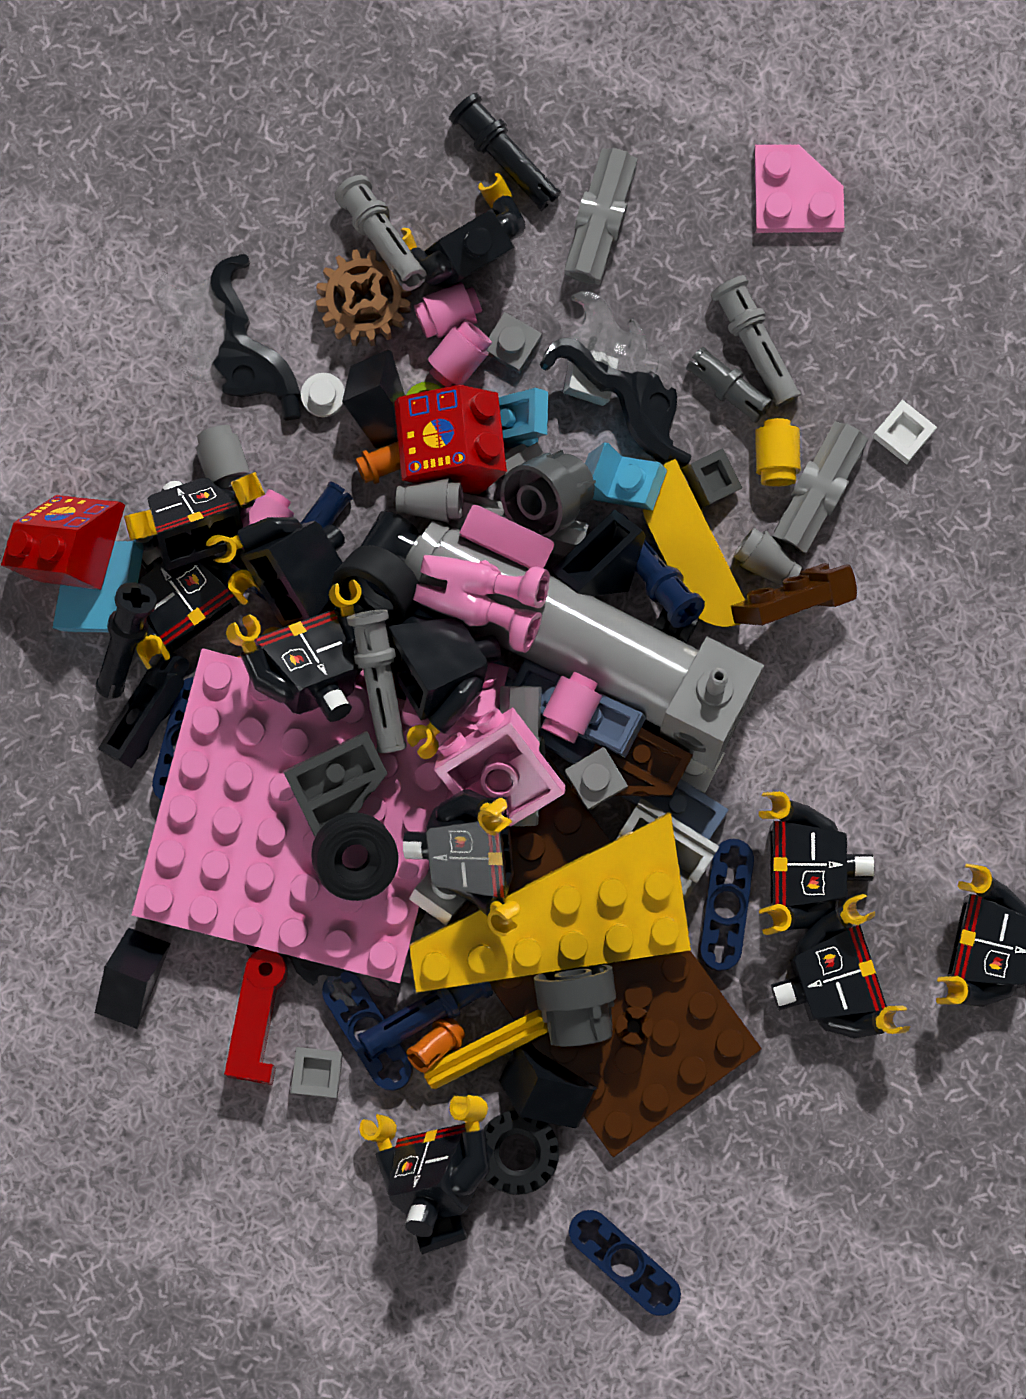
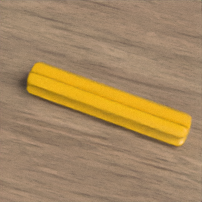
(486, 1049)

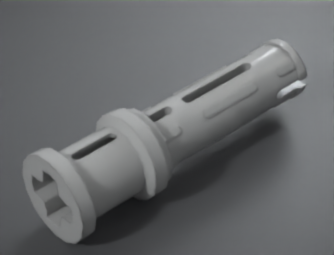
(372, 220)
(747, 322)
(375, 658)

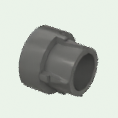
(547, 492)
(577, 1004)

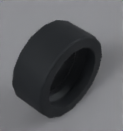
(388, 574)

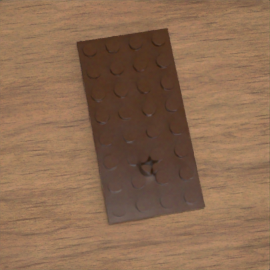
(668, 1016)

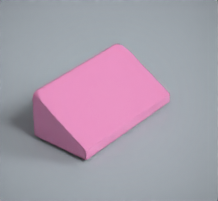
(506, 538)

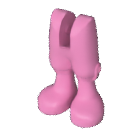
(469, 601)

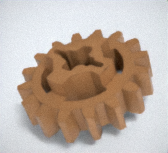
(353, 313)

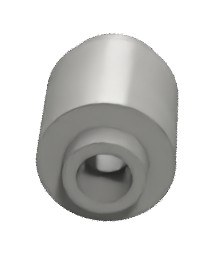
(221, 456)

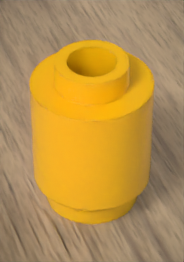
(777, 452)

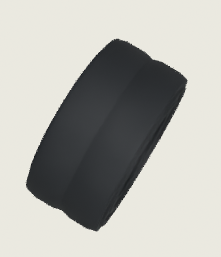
(359, 882)

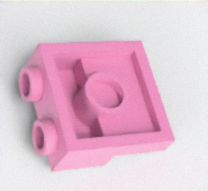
(500, 762)

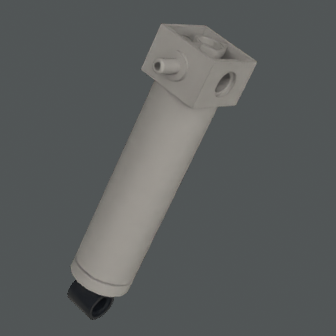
(681, 689)

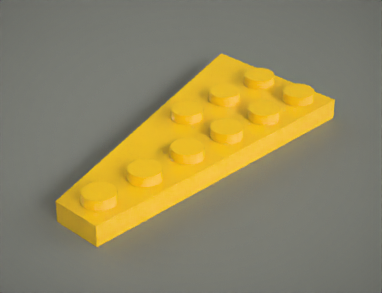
(587, 913)

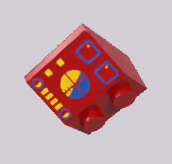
(452, 436)
(65, 541)

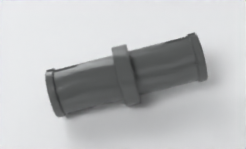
(729, 384)

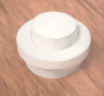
(322, 394)

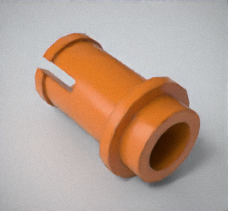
(378, 463)
(444, 1036)

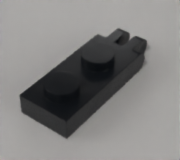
(145, 710)

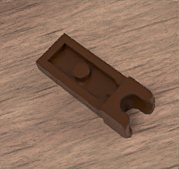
(811, 588)

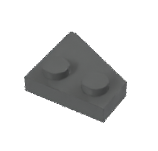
(336, 780)

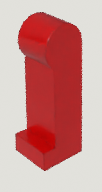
(261, 980)

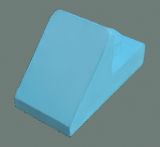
(524, 417)
(624, 479)

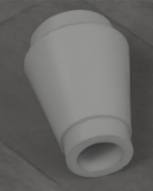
(431, 500)
(765, 557)

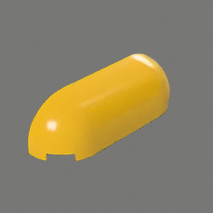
(692, 548)

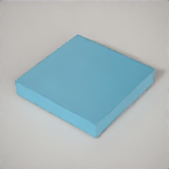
(90, 609)

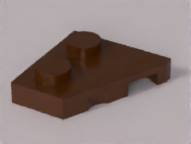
(650, 767)

